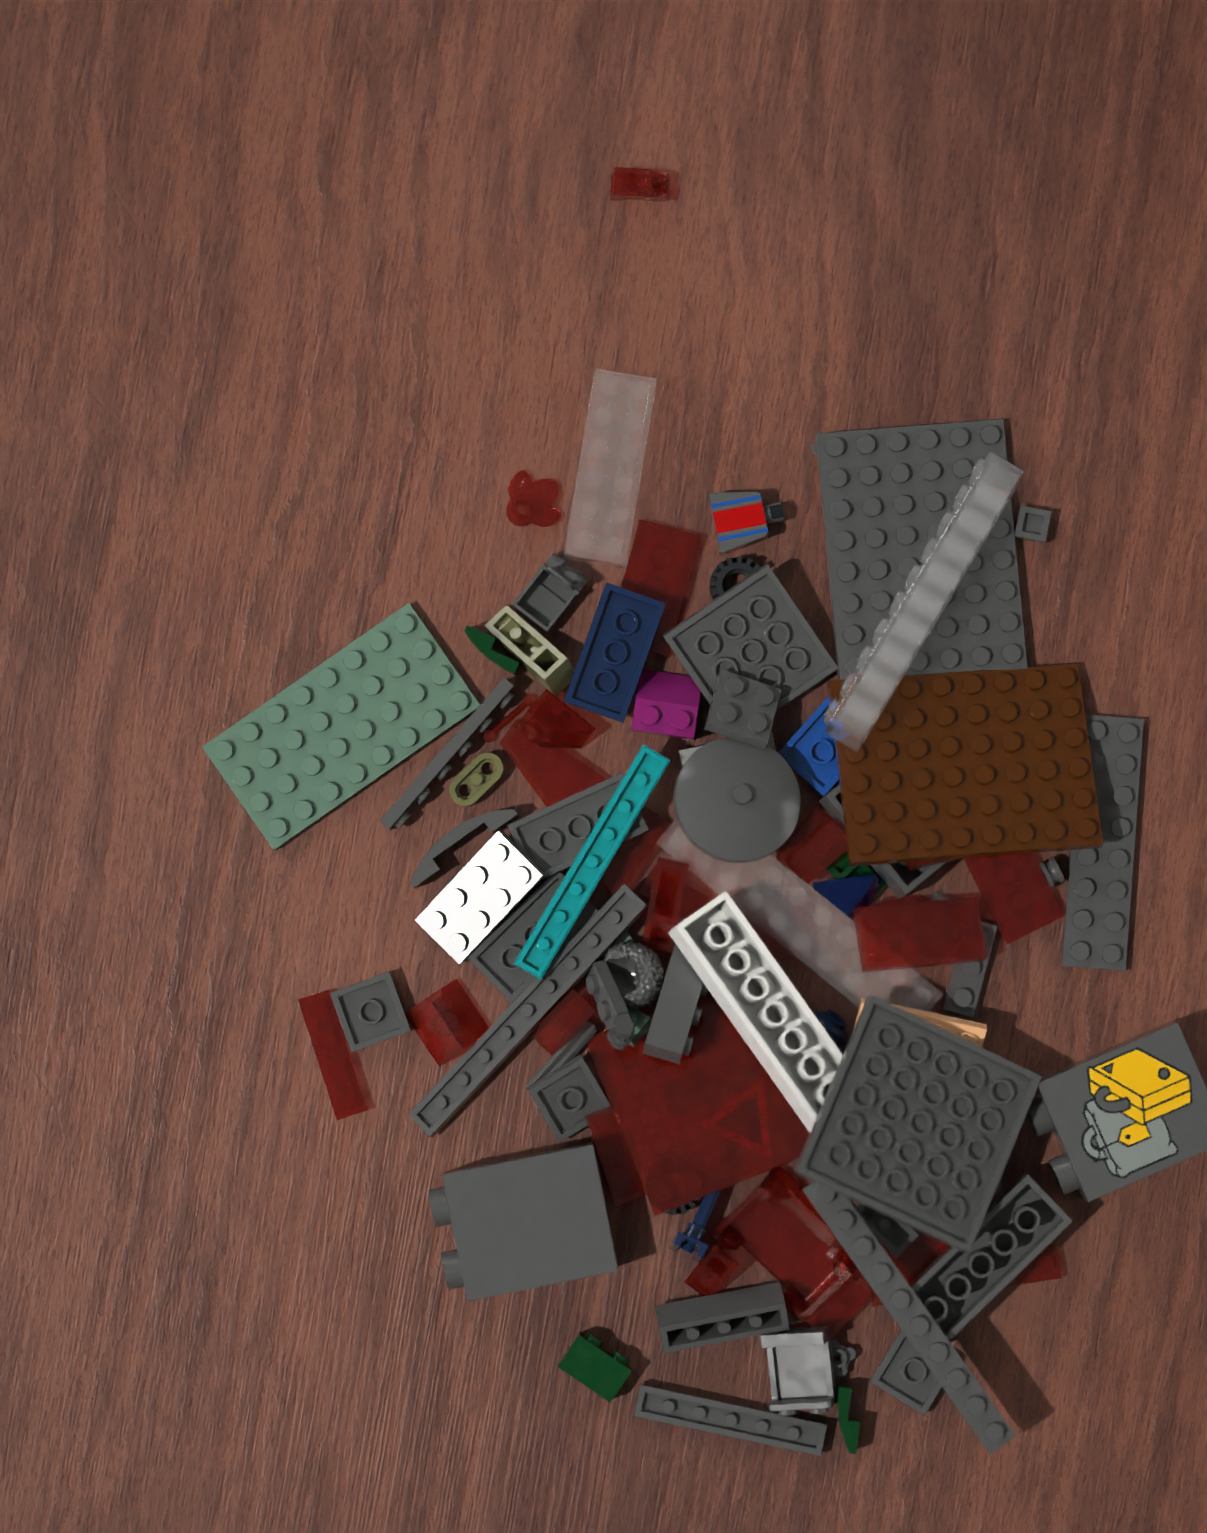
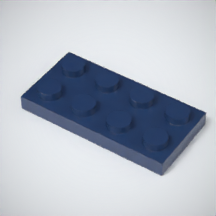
(614, 652)

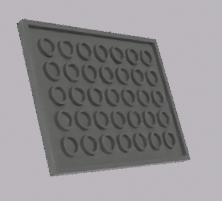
(880, 510)

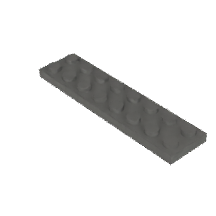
(1102, 877)

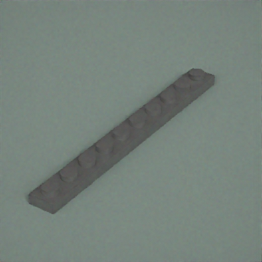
(528, 1011)
(911, 1316)

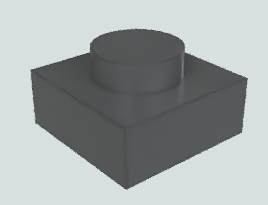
(1032, 524)

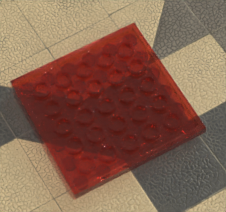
(701, 1119)

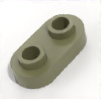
(476, 779)

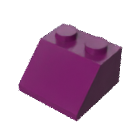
(666, 705)

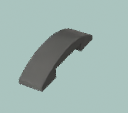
(428, 867)

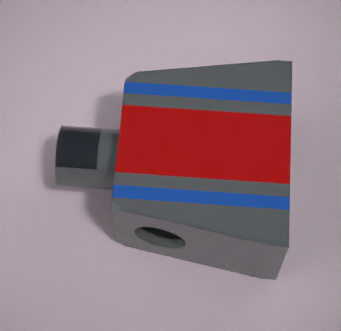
(741, 519)

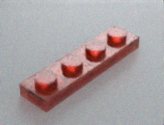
(332, 1055)

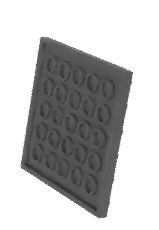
(918, 1124)

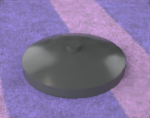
(736, 800)

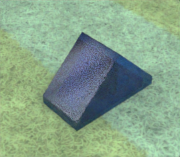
(849, 892)

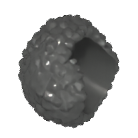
(636, 973)

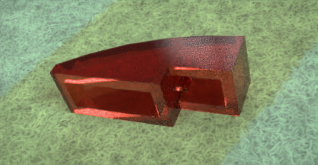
(665, 903)

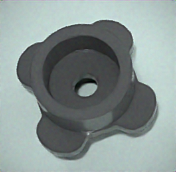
(846, 1356)

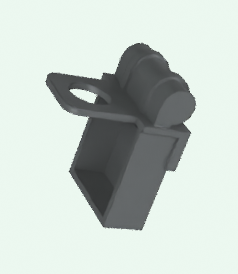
(550, 592)

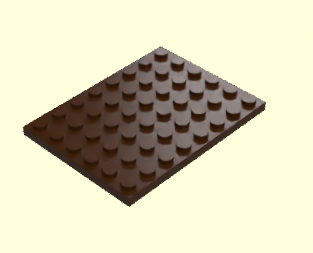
(972, 769)

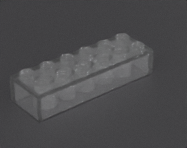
(610, 468)

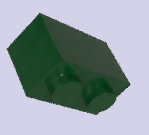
(595, 1366)

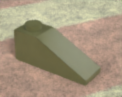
(532, 650)

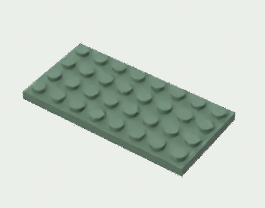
(341, 726)

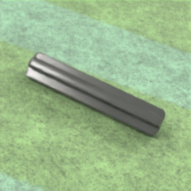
(567, 1051)

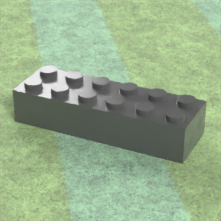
(1009, 1238)

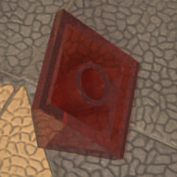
(447, 1022)

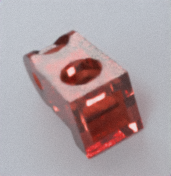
(639, 184)

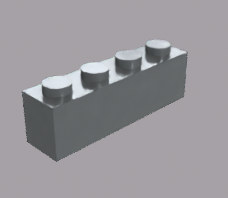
(675, 1011)
(722, 1317)

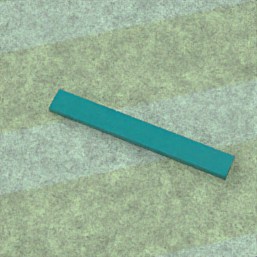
(592, 862)

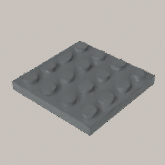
(755, 635)

